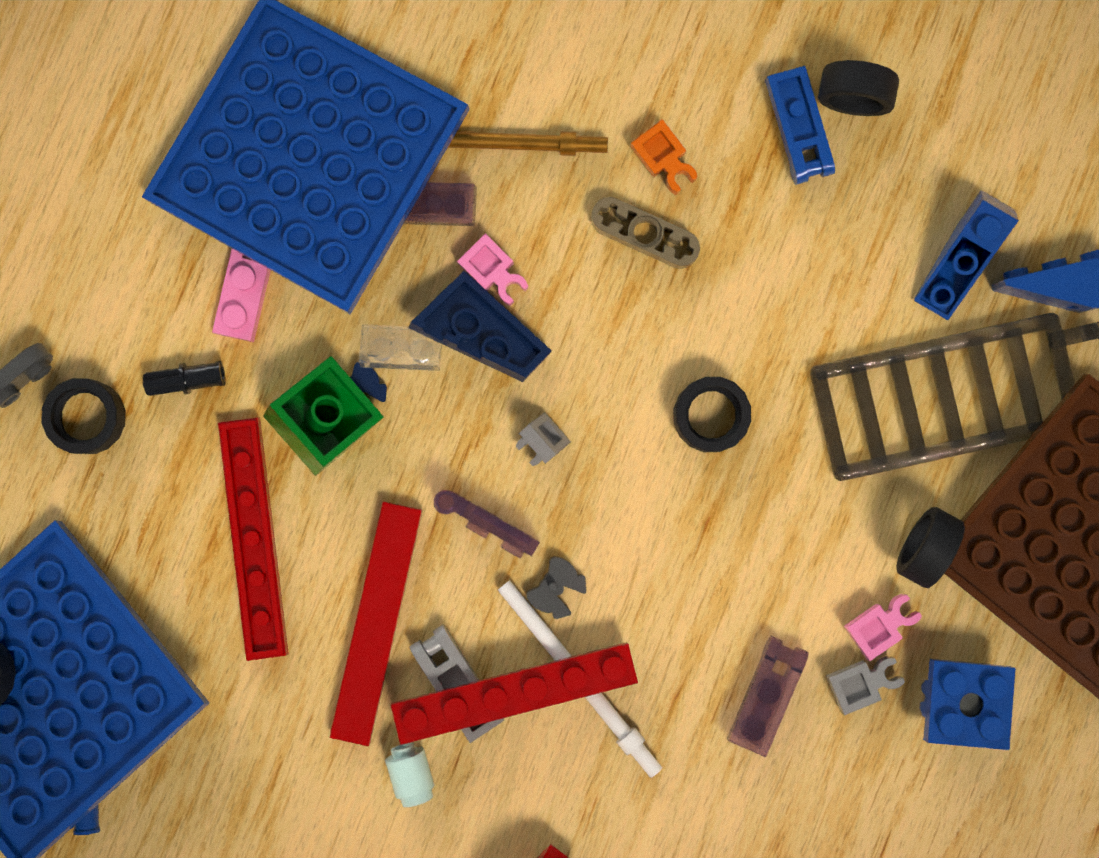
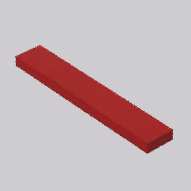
(253, 539)
(376, 624)

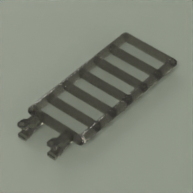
(935, 350)

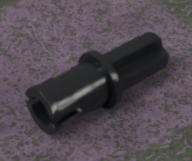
(184, 378)

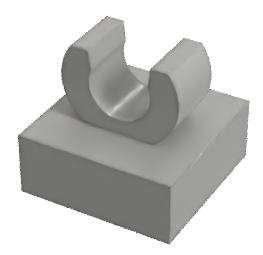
(543, 438)

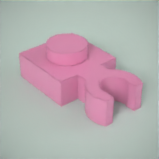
(489, 266)
(877, 629)

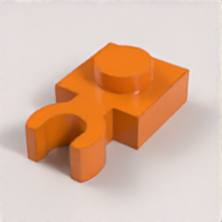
(660, 152)

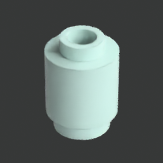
(410, 774)

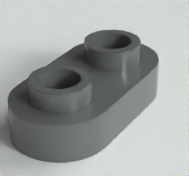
(27, 366)

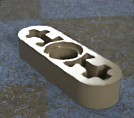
(614, 229)

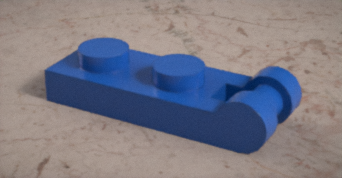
(800, 124)

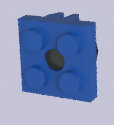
(968, 704)

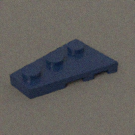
(481, 328)

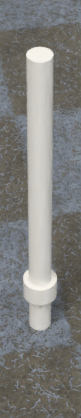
(628, 738)

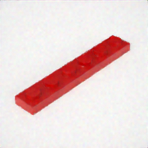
(513, 693)

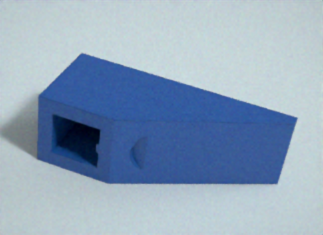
(966, 254)
(1058, 284)

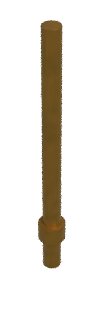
(567, 142)

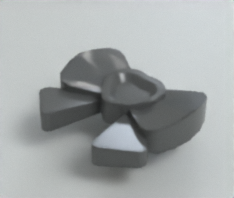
(545, 595)

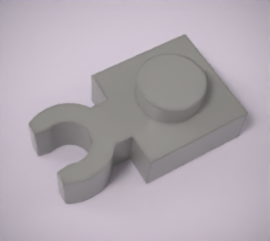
(857, 685)

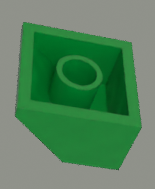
(322, 415)

